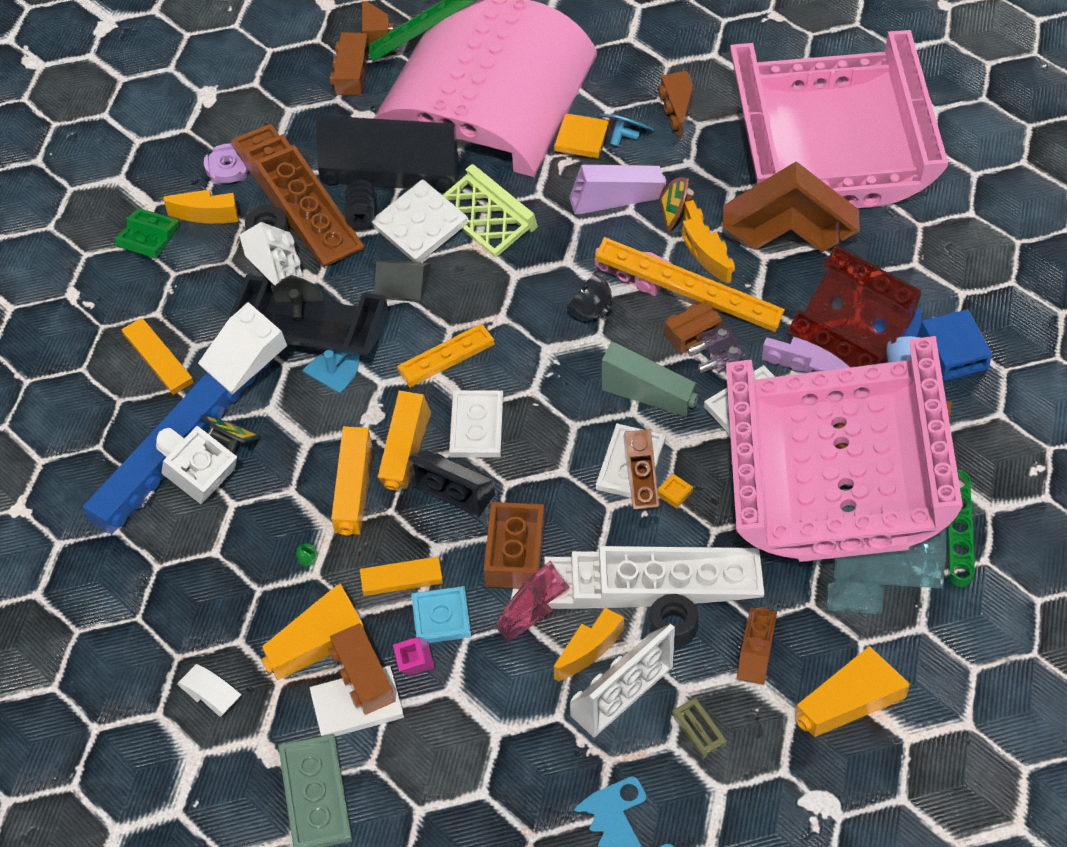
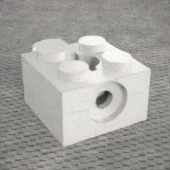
(202, 454)

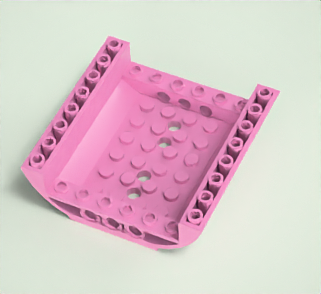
(894, 458)

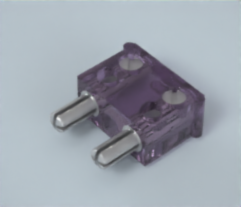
(720, 347)

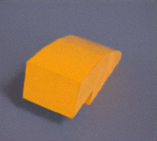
(202, 207)
(589, 644)

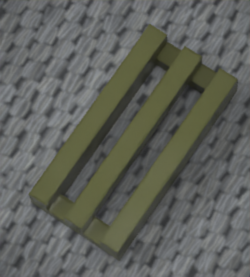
(710, 746)

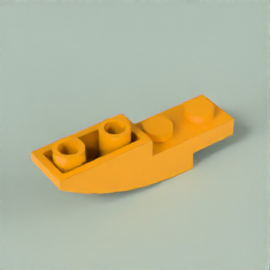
(704, 245)

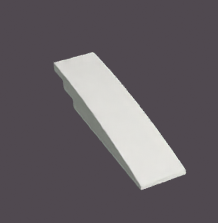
(643, 574)

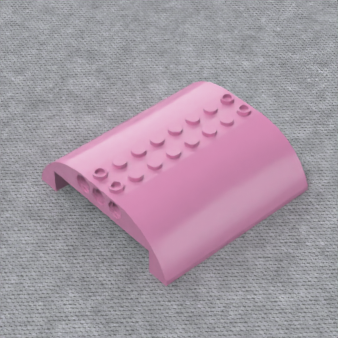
(497, 75)
(845, 118)

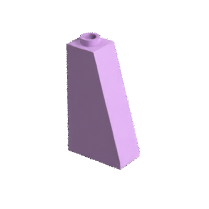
(615, 186)

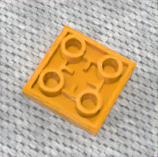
(581, 135)

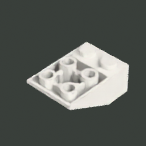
(271, 251)

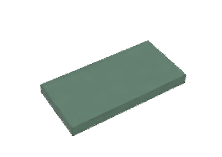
(314, 792)

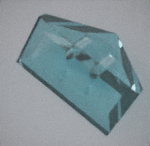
(855, 595)

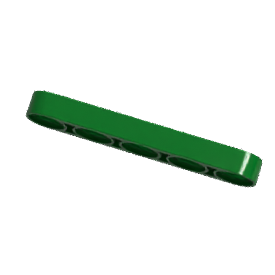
(964, 538)

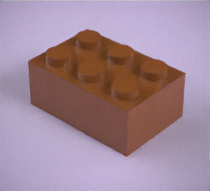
(513, 543)

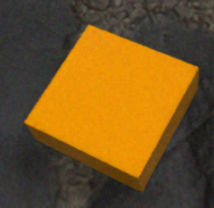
(675, 490)

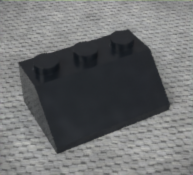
(451, 482)

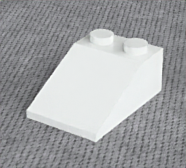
(242, 348)

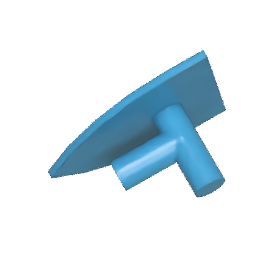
(620, 129)
(334, 369)

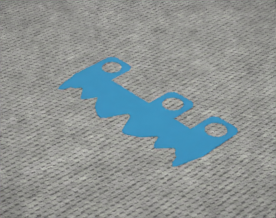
(609, 815)

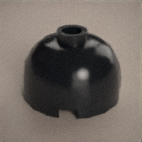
(591, 300)

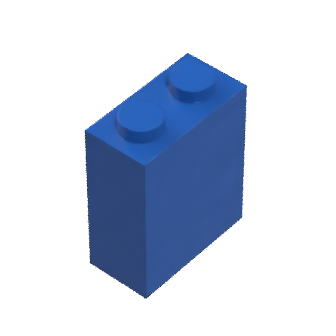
(959, 344)

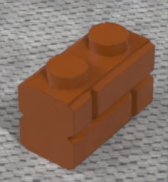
(686, 327)

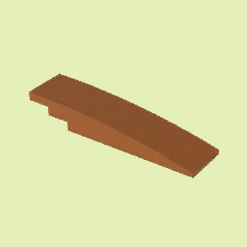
(298, 193)

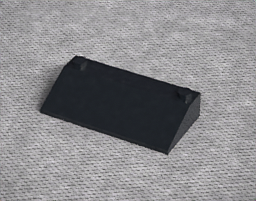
(387, 152)
(322, 322)

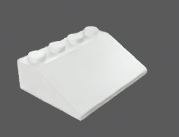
(624, 681)

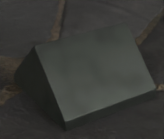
(401, 279)

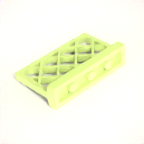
(502, 202)

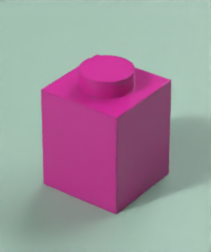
(413, 656)

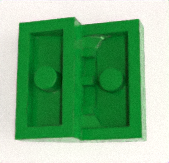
(147, 233)

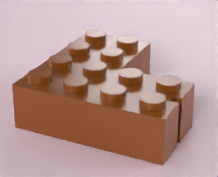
(795, 202)

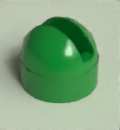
(305, 558)

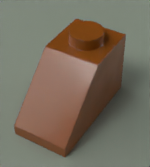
(374, 22)

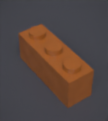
(350, 64)
(361, 669)

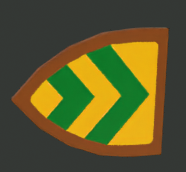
(673, 200)

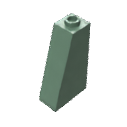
(646, 381)

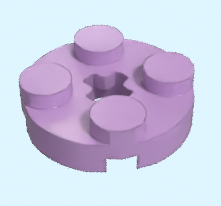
(222, 173)

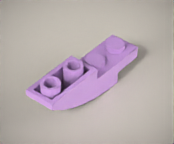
(800, 356)

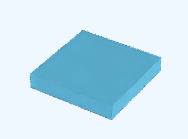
(441, 614)

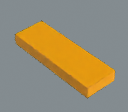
(401, 576)

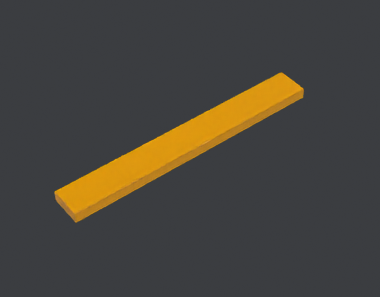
(689, 284)

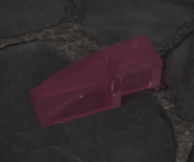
(531, 601)

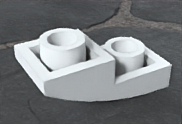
(209, 688)

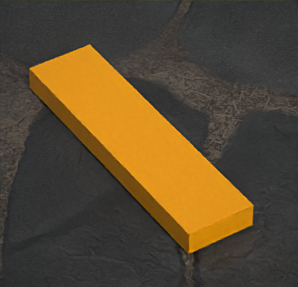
(445, 355)
(157, 356)

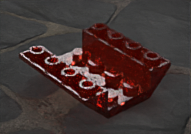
(867, 297)

